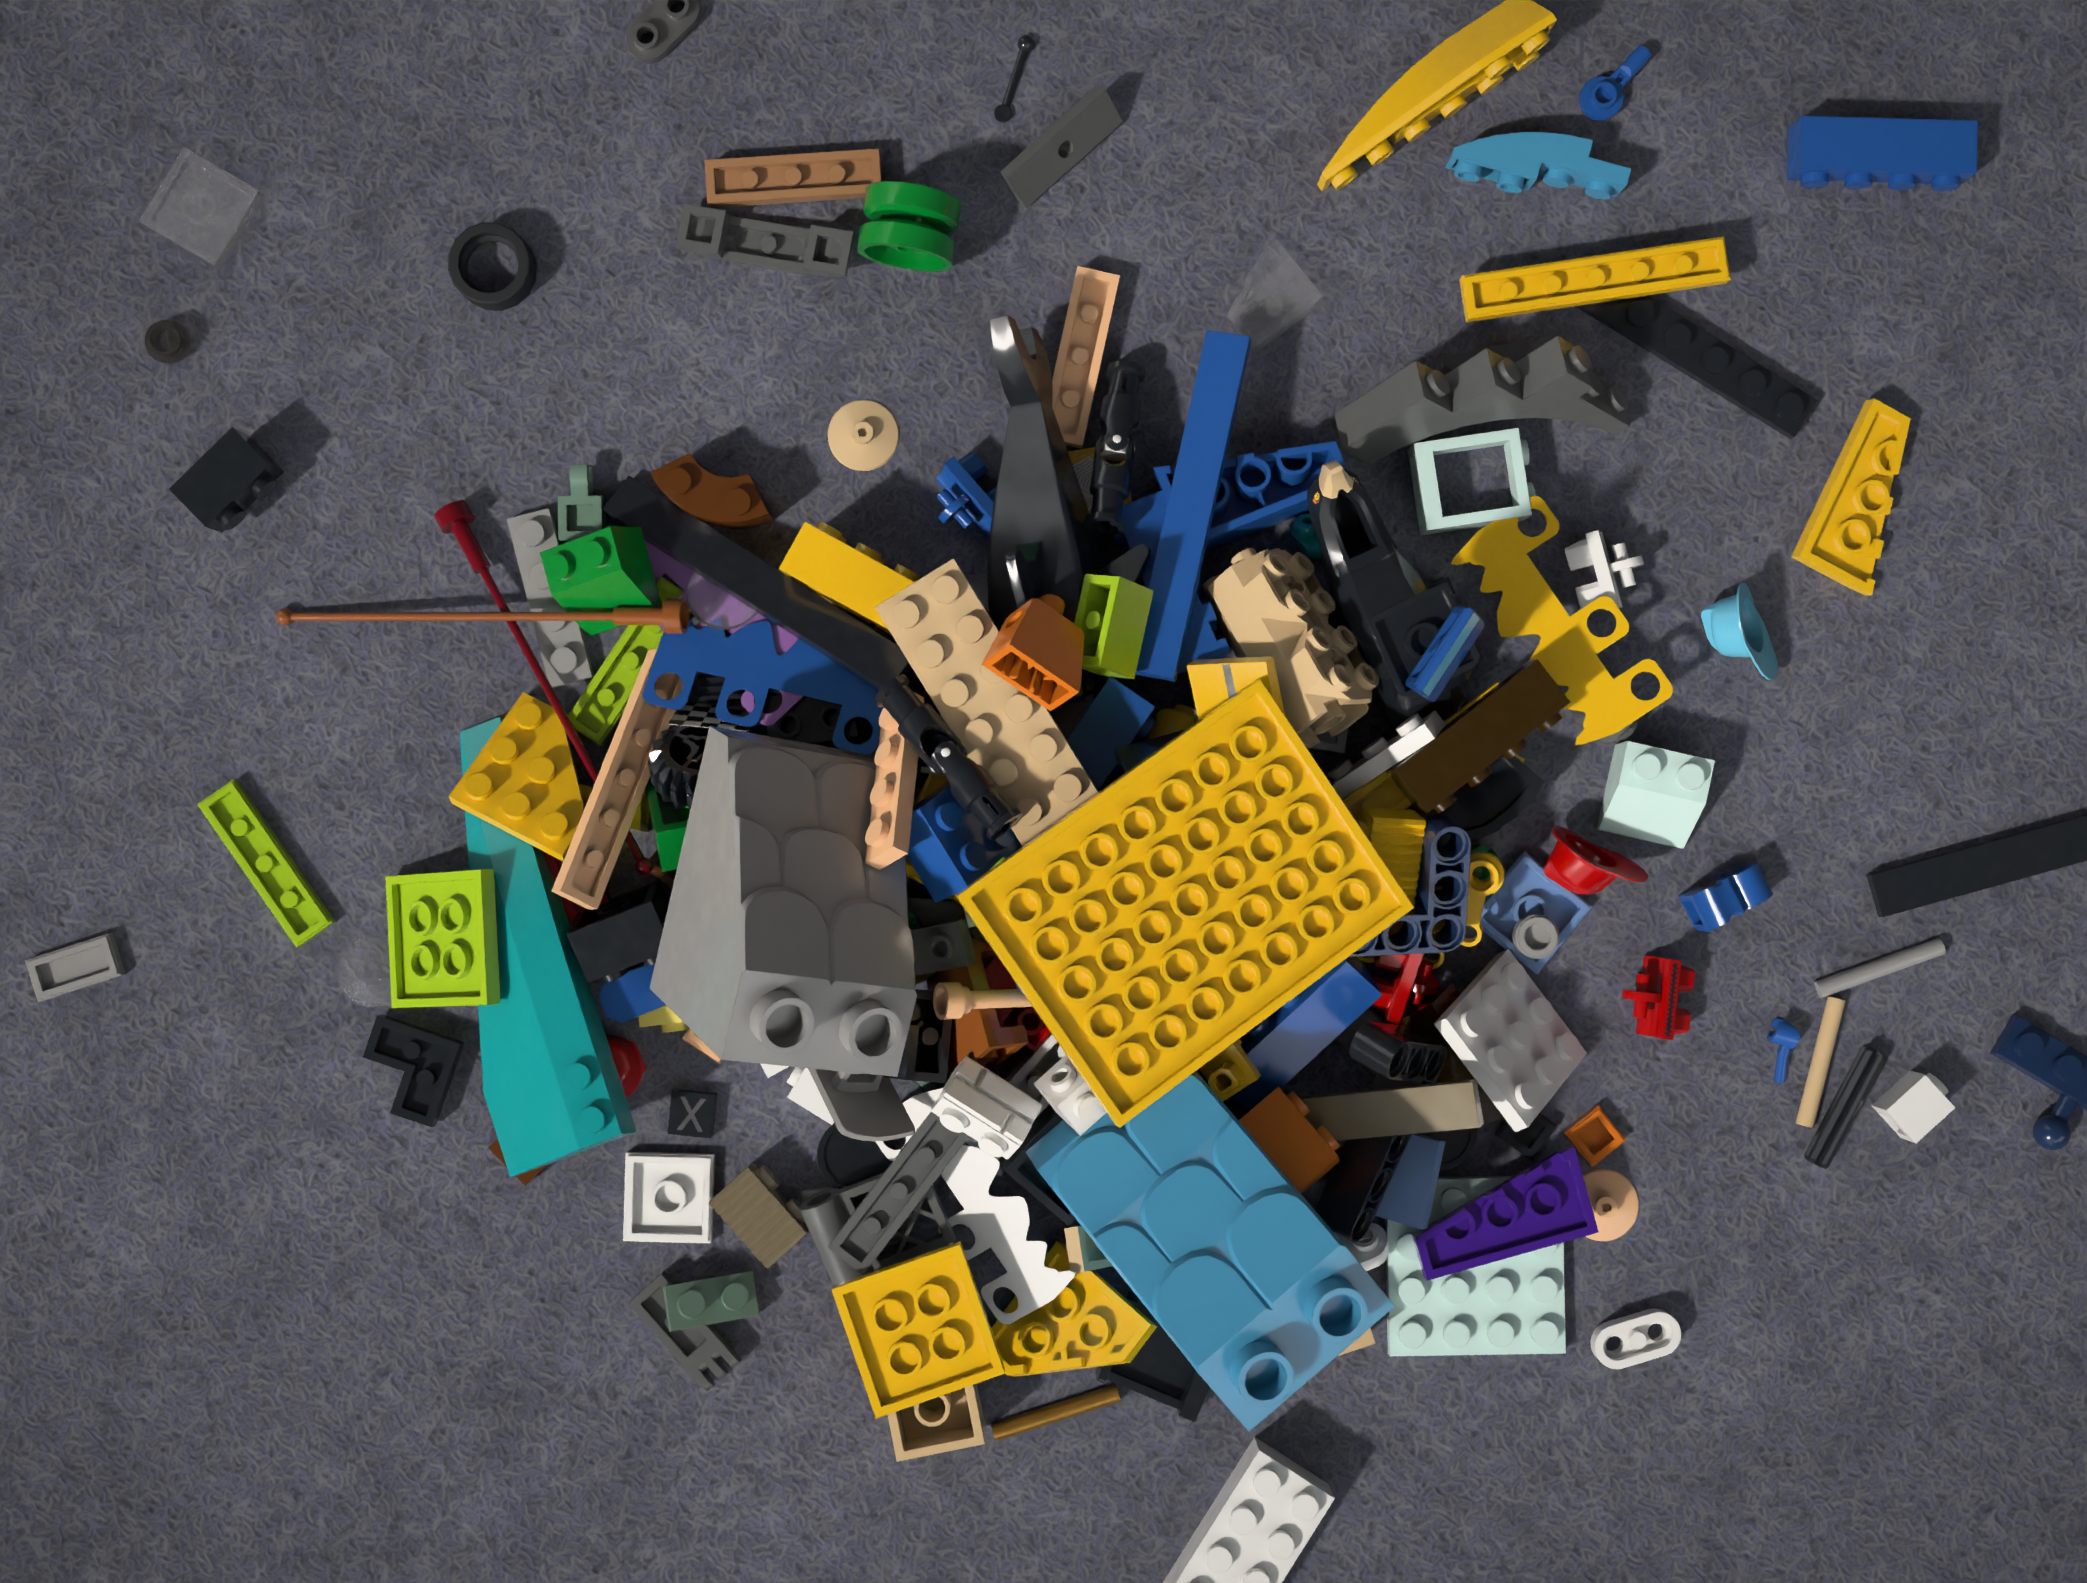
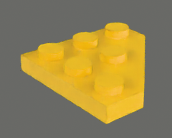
(526, 779)
(1079, 1329)

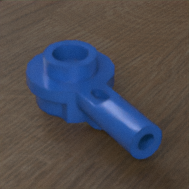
(1603, 95)

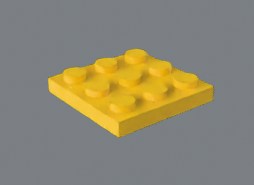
(918, 1329)

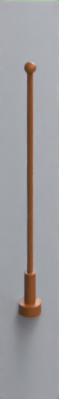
(673, 616)

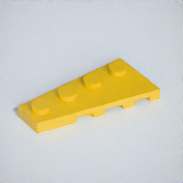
(1850, 513)

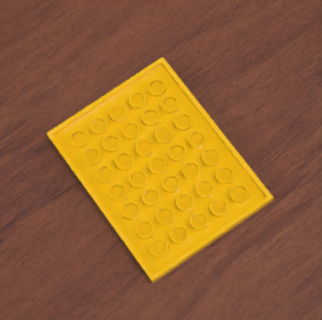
(1185, 902)

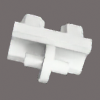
(1594, 552)

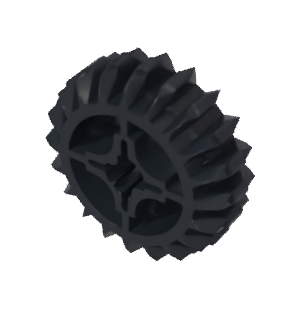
(677, 762)

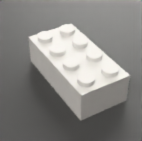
(1255, 1522)

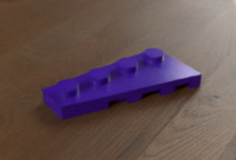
(1516, 1217)

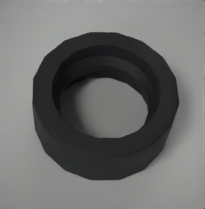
(468, 242)

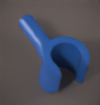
(1787, 1037)

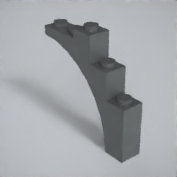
(1485, 388)

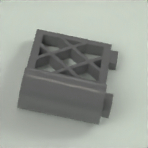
(831, 1208)

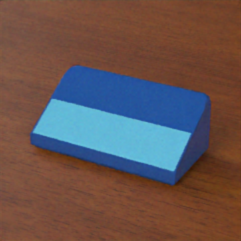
(1445, 653)

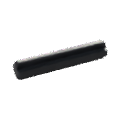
(1844, 1107)

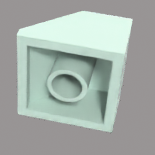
(1654, 794)

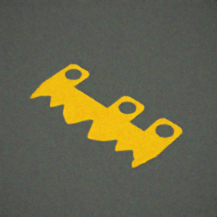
(1566, 643)

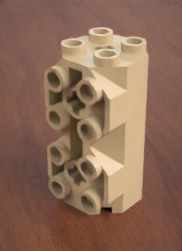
(1279, 609)

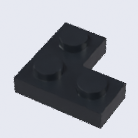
(427, 1065)

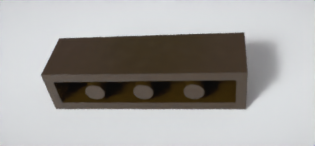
(1479, 736)

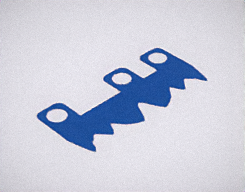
(752, 664)

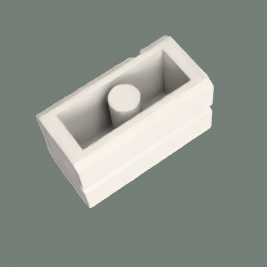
(986, 1109)

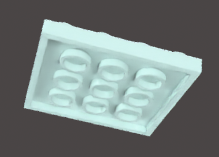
(1480, 1310)

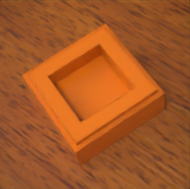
(1594, 1135)

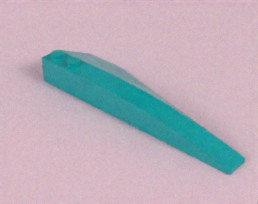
(544, 1045)

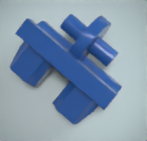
(963, 495)

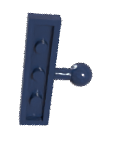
(2052, 1065)

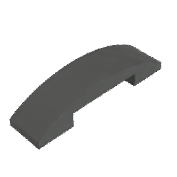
(765, 244)

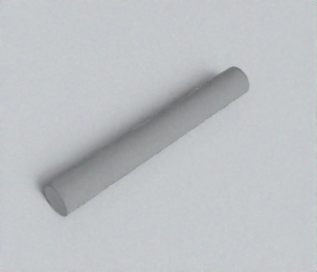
(1880, 967)

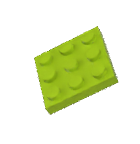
(443, 939)

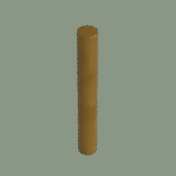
(1056, 1412)

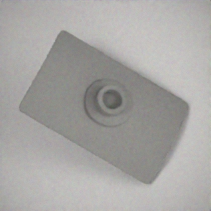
(863, 1105)

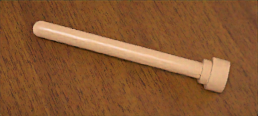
(954, 1000)

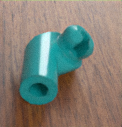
(1305, 537)

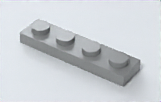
(559, 642)

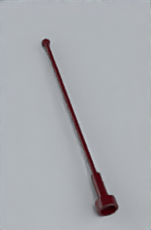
(455, 519)

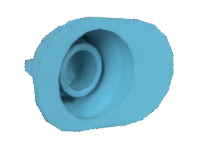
(1739, 631)

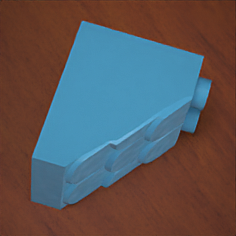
(1215, 1245)

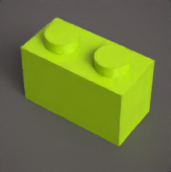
(1114, 623)

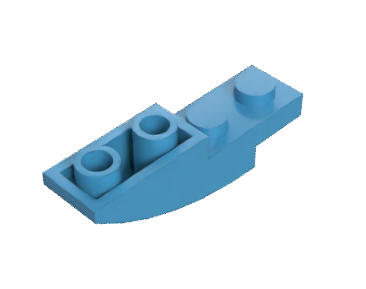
(1519, 158)

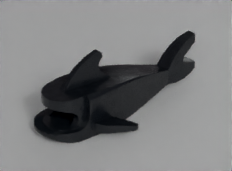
(1038, 506)

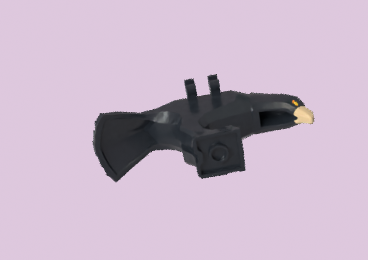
(1394, 624)

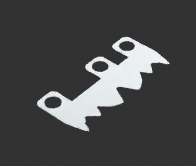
(994, 1222)

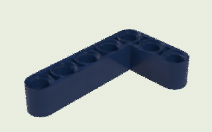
(1432, 905)

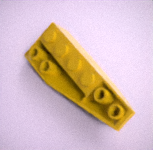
(1442, 81)

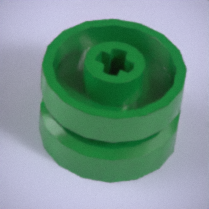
(909, 226)

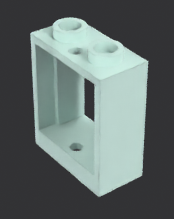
(1426, 485)

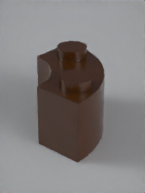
(712, 498)

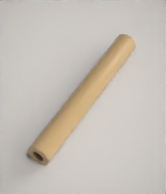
(1820, 1062)

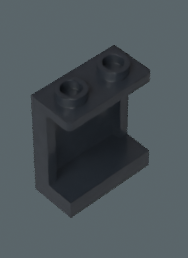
(1159, 1372)

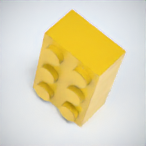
(843, 574)

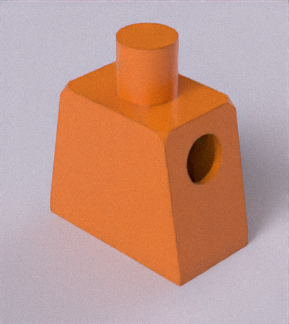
(1039, 652)

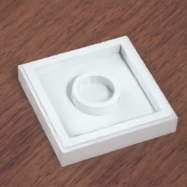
(668, 1197)

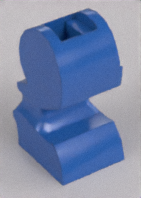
(1729, 896)

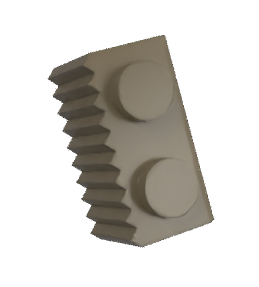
(760, 1213)

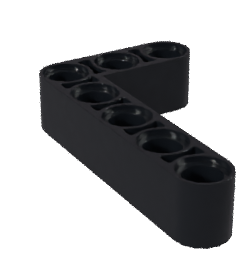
(1368, 1164)

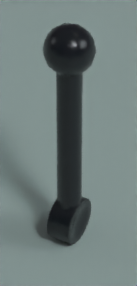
(1003, 112)

